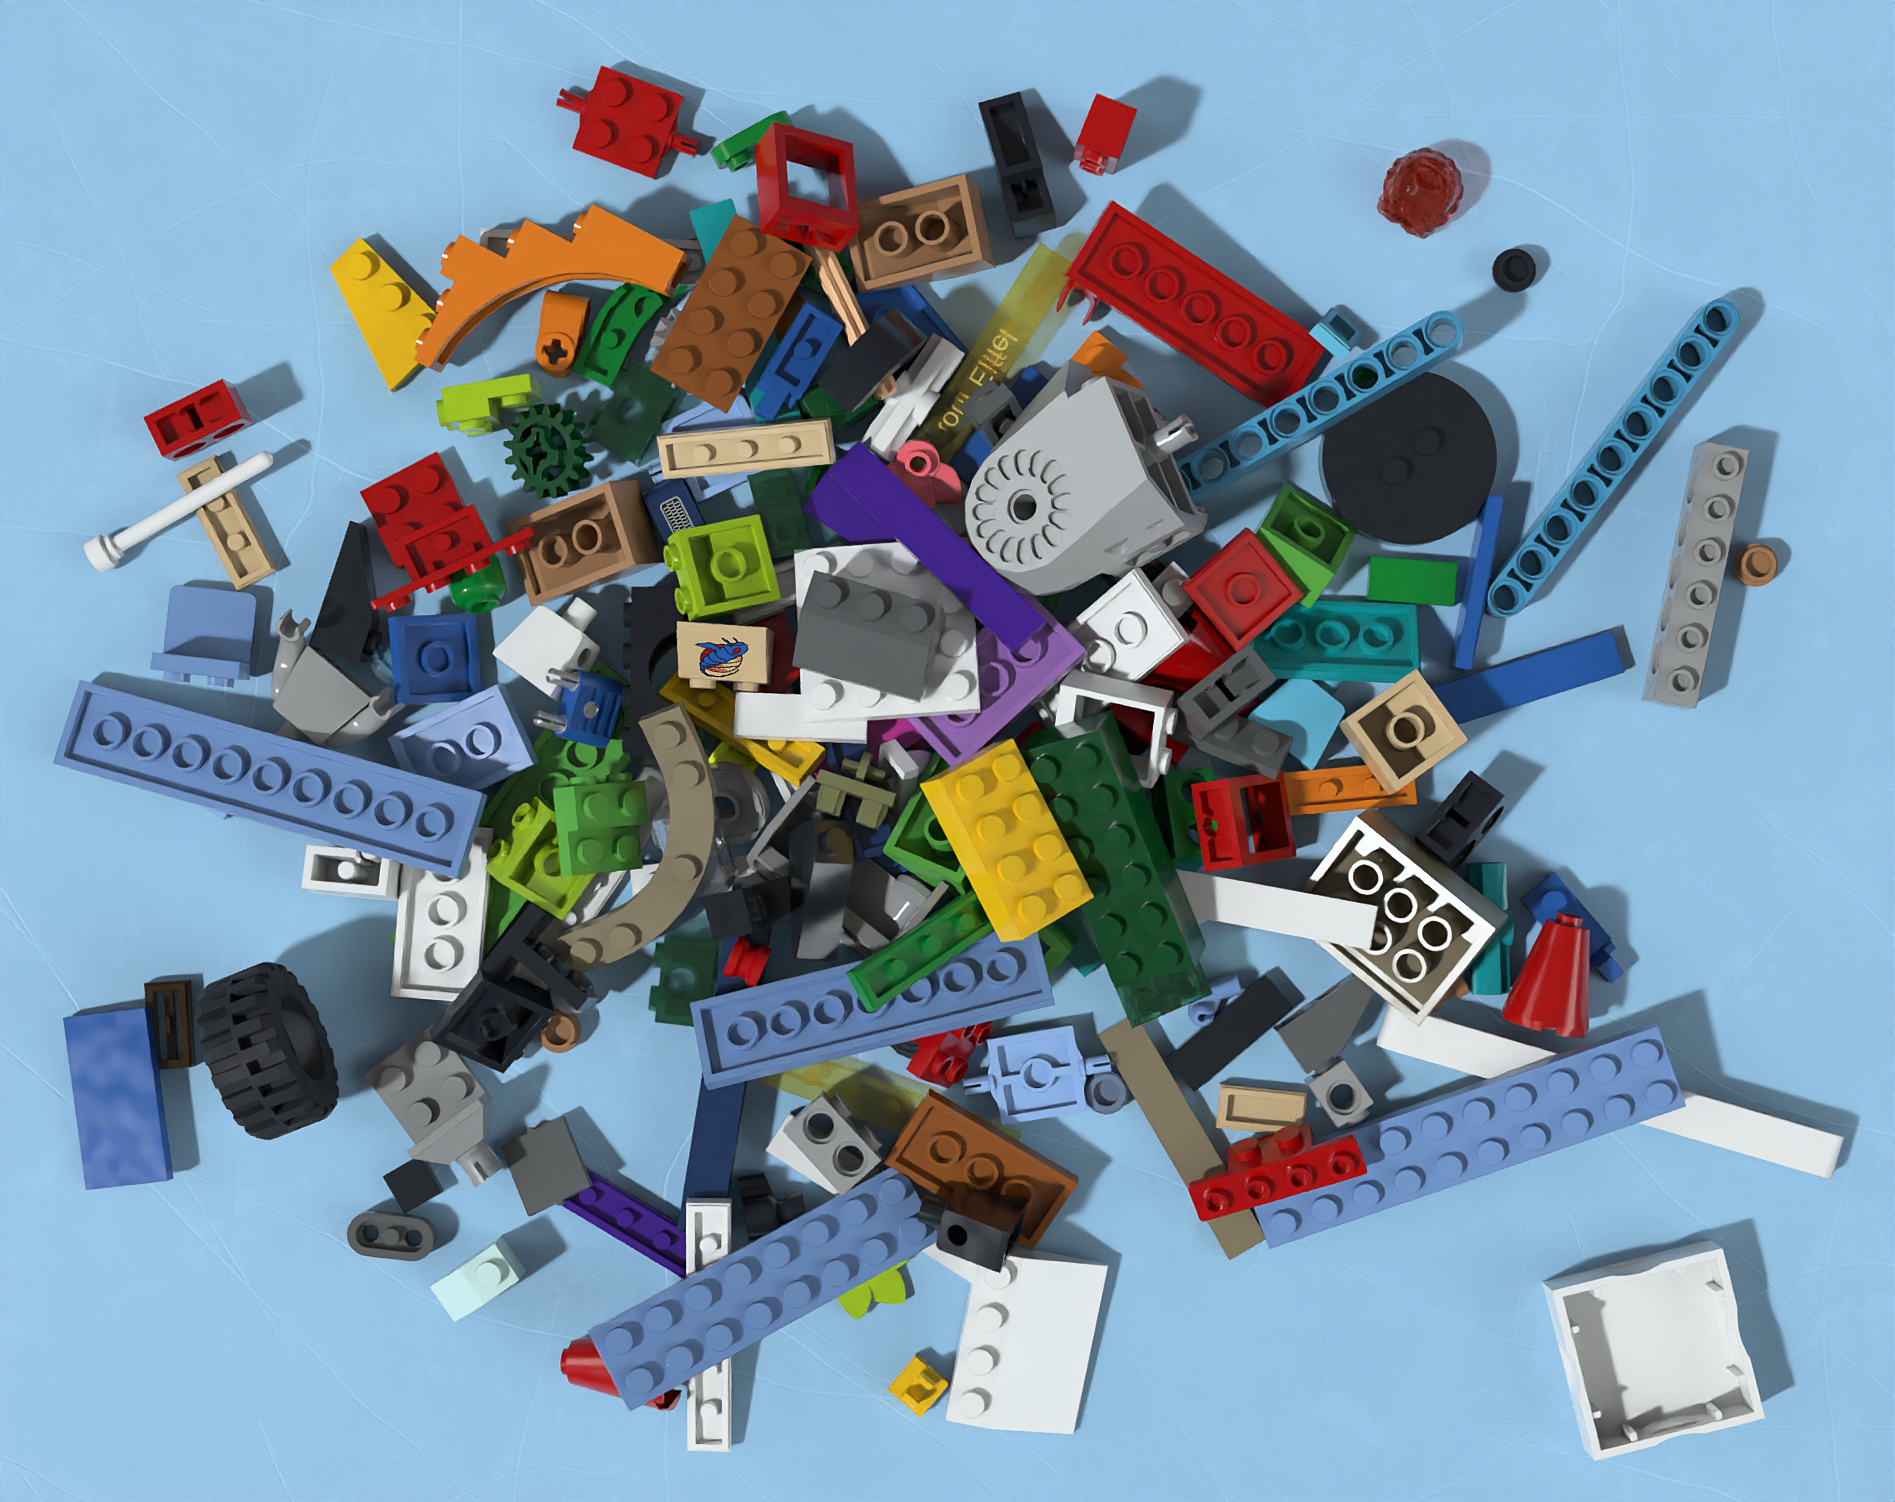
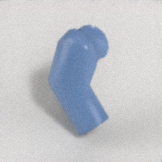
(1204, 1010)

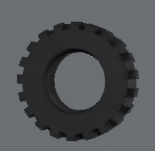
(267, 1051)

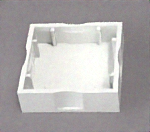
(1653, 1349)

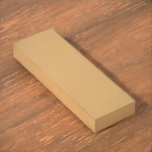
(229, 528)

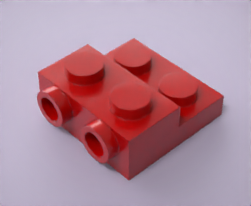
(412, 500)

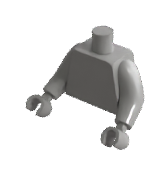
(320, 695)

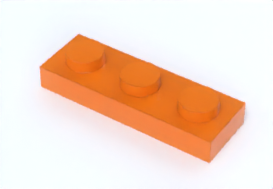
(1341, 791)

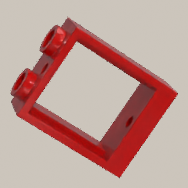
(783, 214)
(1229, 843)

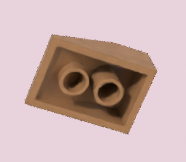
(921, 236)
(586, 542)

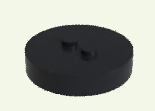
(1410, 463)

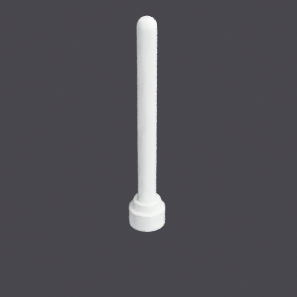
(107, 550)

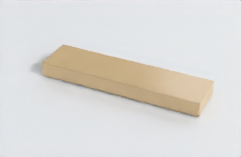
(746, 448)

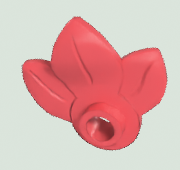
(933, 481)

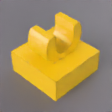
(918, 1385)

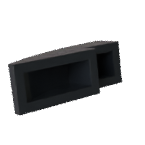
(1017, 165)

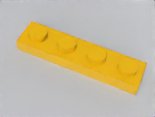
(715, 713)

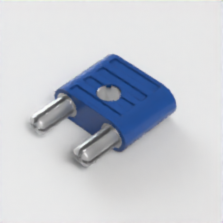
(586, 707)

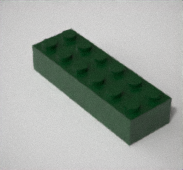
(1107, 822)

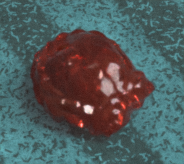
(1421, 192)

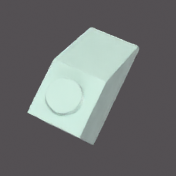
(478, 1279)

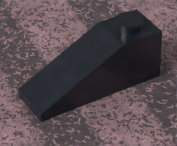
(346, 617)
(819, 886)

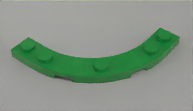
(634, 307)

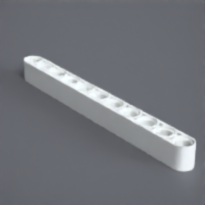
(1701, 1119)

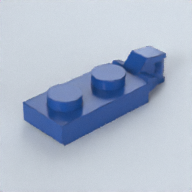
(796, 359)
(1554, 896)

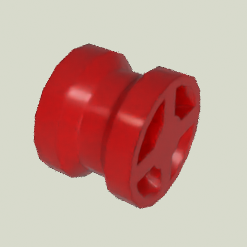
(747, 961)

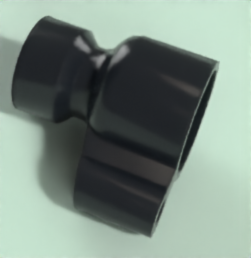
(762, 1209)

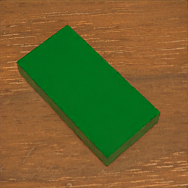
(1411, 581)

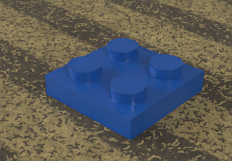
(434, 658)

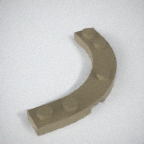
(685, 855)

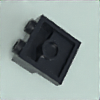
(494, 1020)

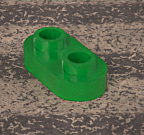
(737, 150)

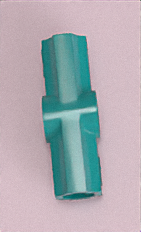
(1492, 968)

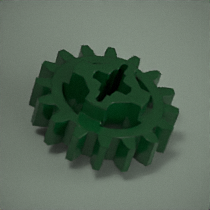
(548, 450)

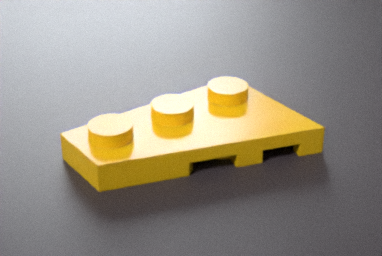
(384, 310)

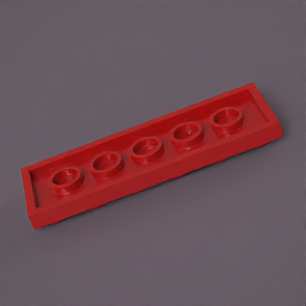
(1193, 307)

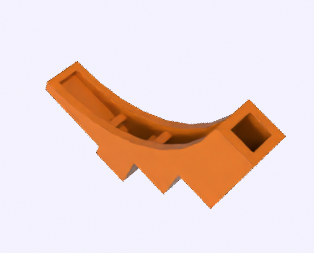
(537, 258)

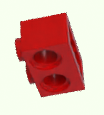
(1104, 135)
(198, 420)

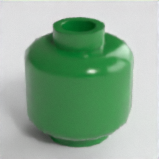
(480, 590)

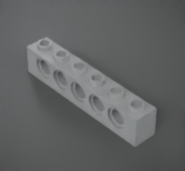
(1695, 575)

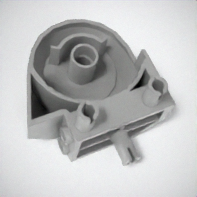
(1081, 486)

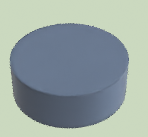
(1106, 1092)

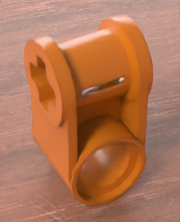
(562, 324)

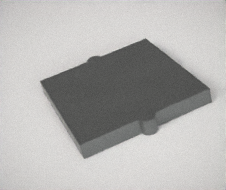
(546, 1166)

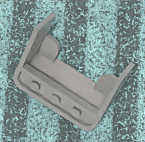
(876, 904)

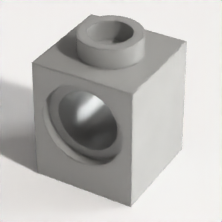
(1323, 1084)

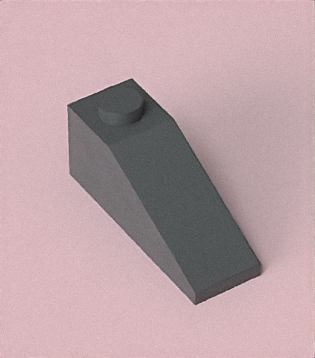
(1325, 1024)

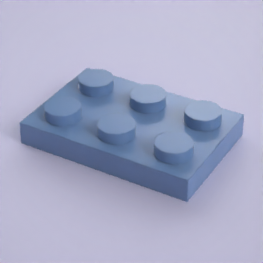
(468, 742)

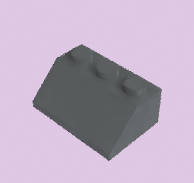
(868, 636)

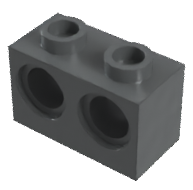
(1224, 692)

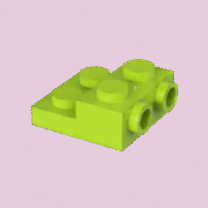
(477, 405)
(721, 568)
(531, 861)

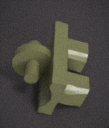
(874, 800)

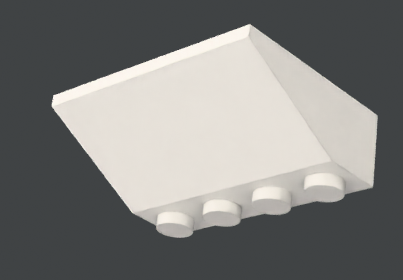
(1026, 1343)

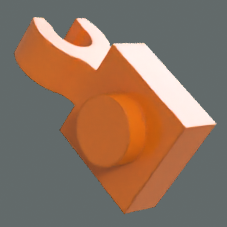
(1105, 359)

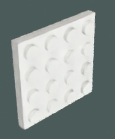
(954, 672)

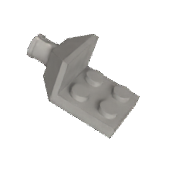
(438, 1105)

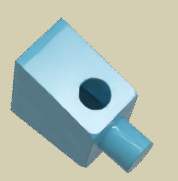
(1304, 712)

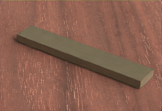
(1175, 1125)

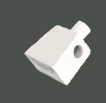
(550, 642)

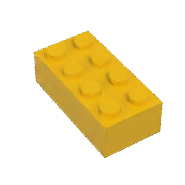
(1007, 841)

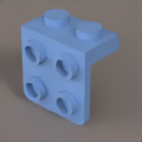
(208, 635)

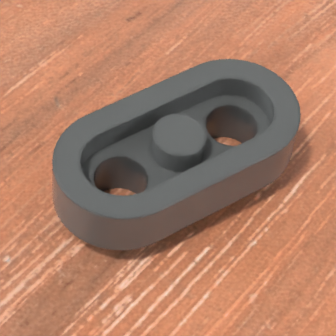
(392, 1237)

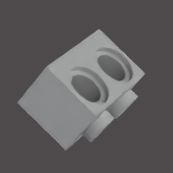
(824, 1148)

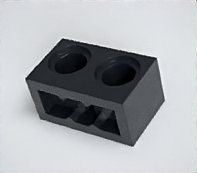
(1462, 821)

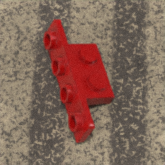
(444, 548)
(1275, 1169)

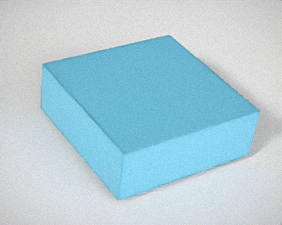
(1336, 334)

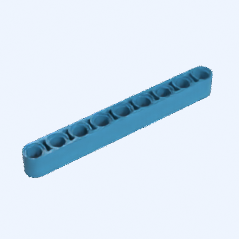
(1304, 405)
(1626, 447)

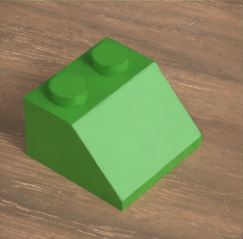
(1304, 541)

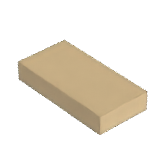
(1259, 1108)

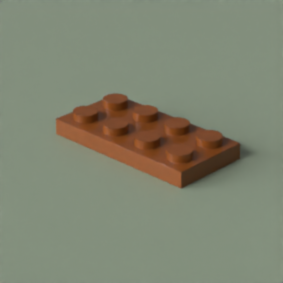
(730, 314)
(954, 1148)

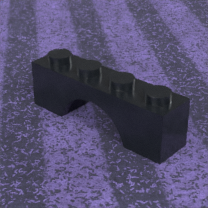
(653, 633)

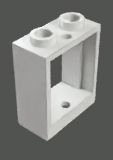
(1082, 684)

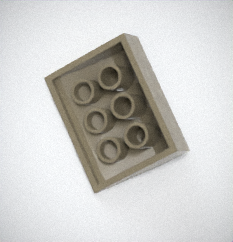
(1426, 917)

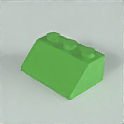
(921, 843)

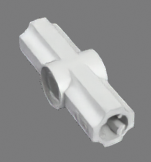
(914, 398)

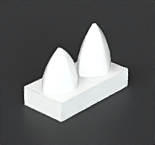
(901, 773)

